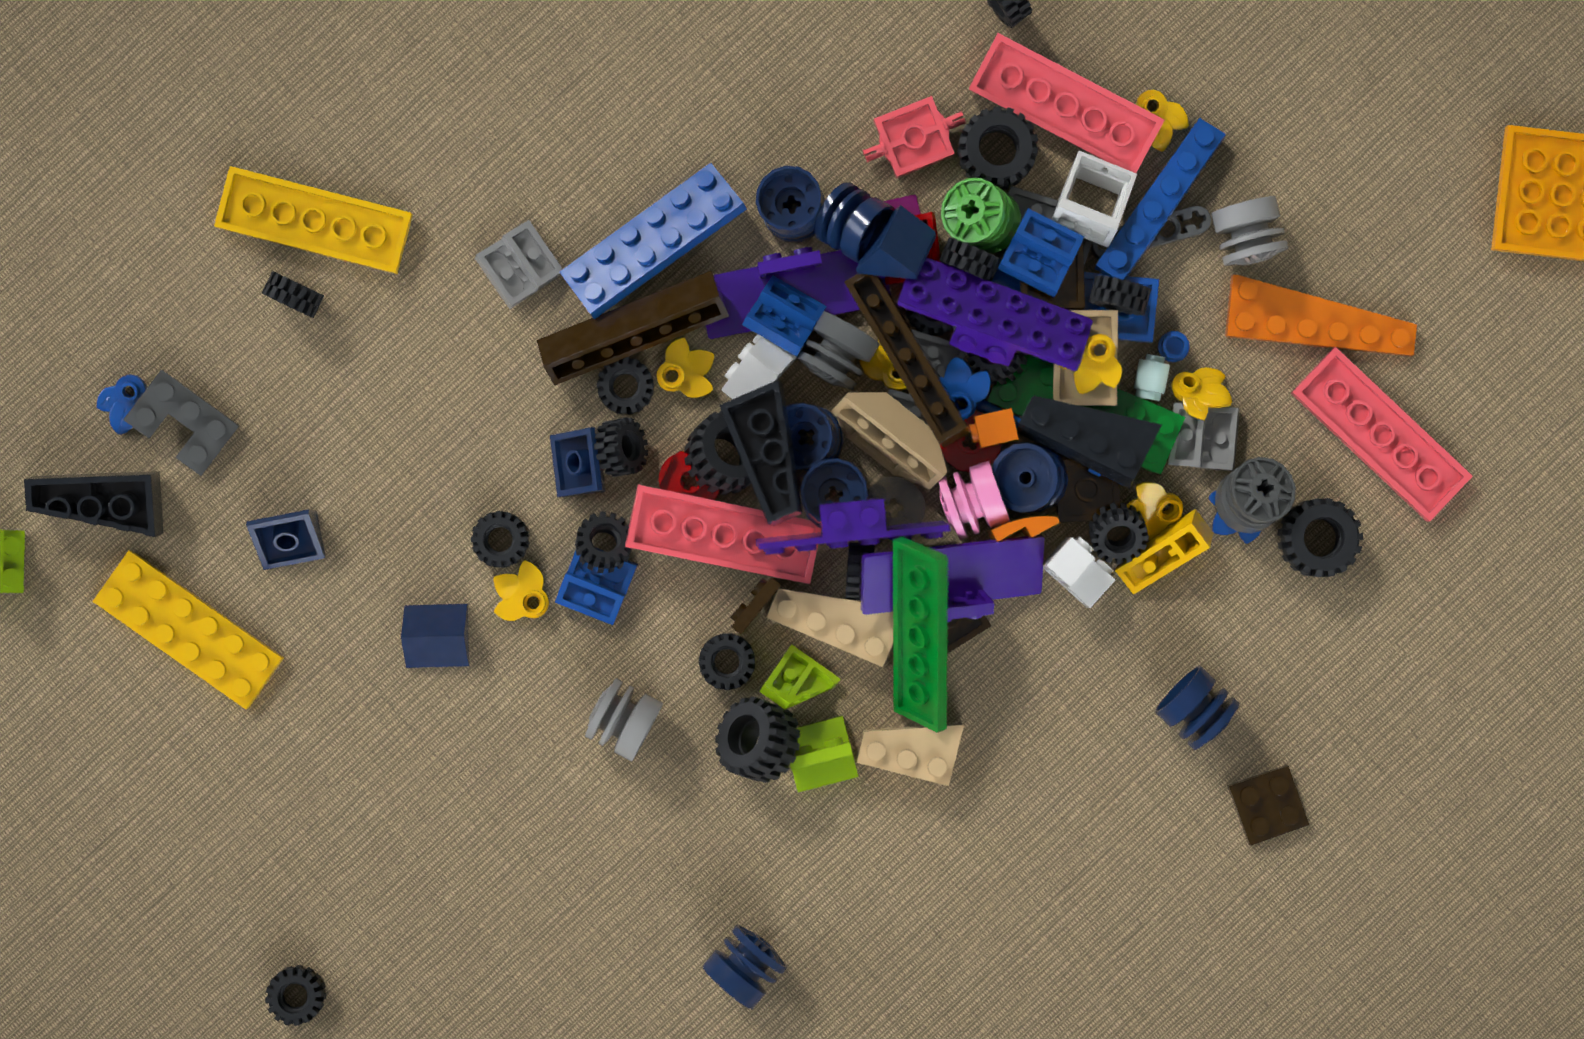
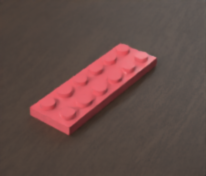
(1066, 104)
(1381, 434)
(716, 534)

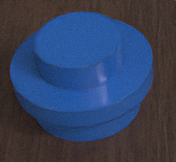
(1173, 346)

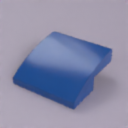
(1040, 252)
(784, 315)
(593, 592)

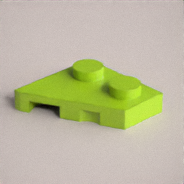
(797, 679)

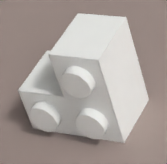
(759, 366)
(1078, 572)

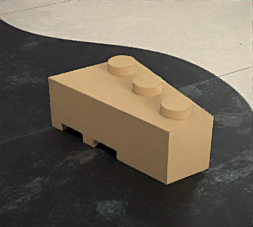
(912, 751)

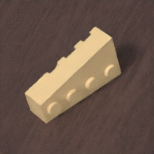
(836, 623)

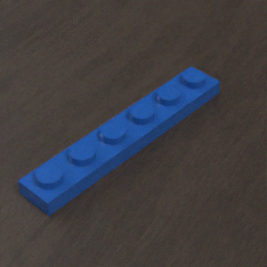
(1160, 200)

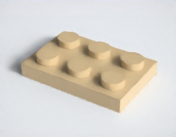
(1064, 388)

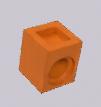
(994, 428)

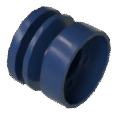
(775, 199)
(850, 219)
(827, 437)
(829, 476)
(1203, 713)
(743, 968)

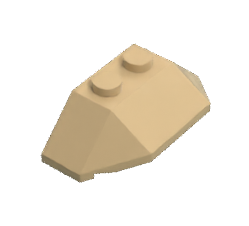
(892, 436)

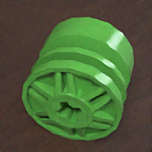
(996, 217)

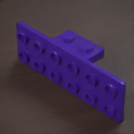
(807, 271)
(994, 318)
(849, 522)
(975, 575)

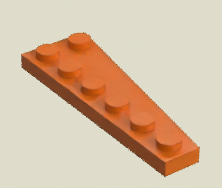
(1292, 317)

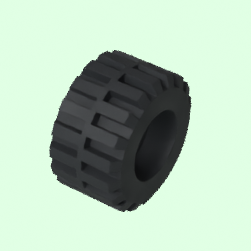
(1003, 122)
(707, 464)
(1346, 537)
(775, 742)

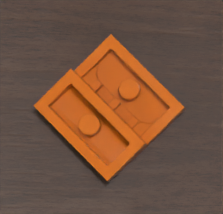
(1030, 527)

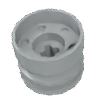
(1249, 231)
(623, 719)

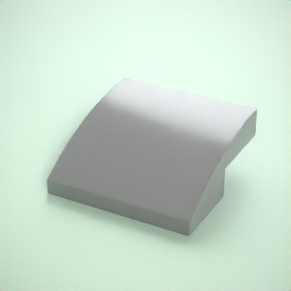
(519, 264)
(1207, 442)

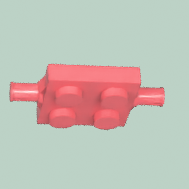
(914, 137)

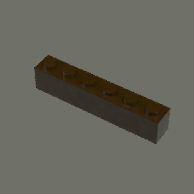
(632, 328)
(908, 358)

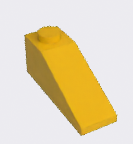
(1167, 551)

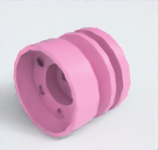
(973, 500)

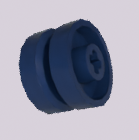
(1047, 474)

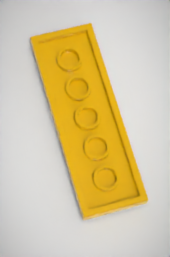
(313, 220)
(188, 629)

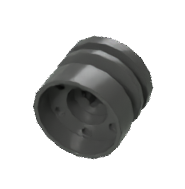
(838, 351)
(1250, 510)

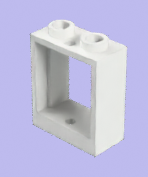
(1084, 220)

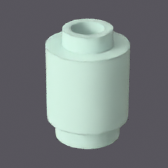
(1151, 377)

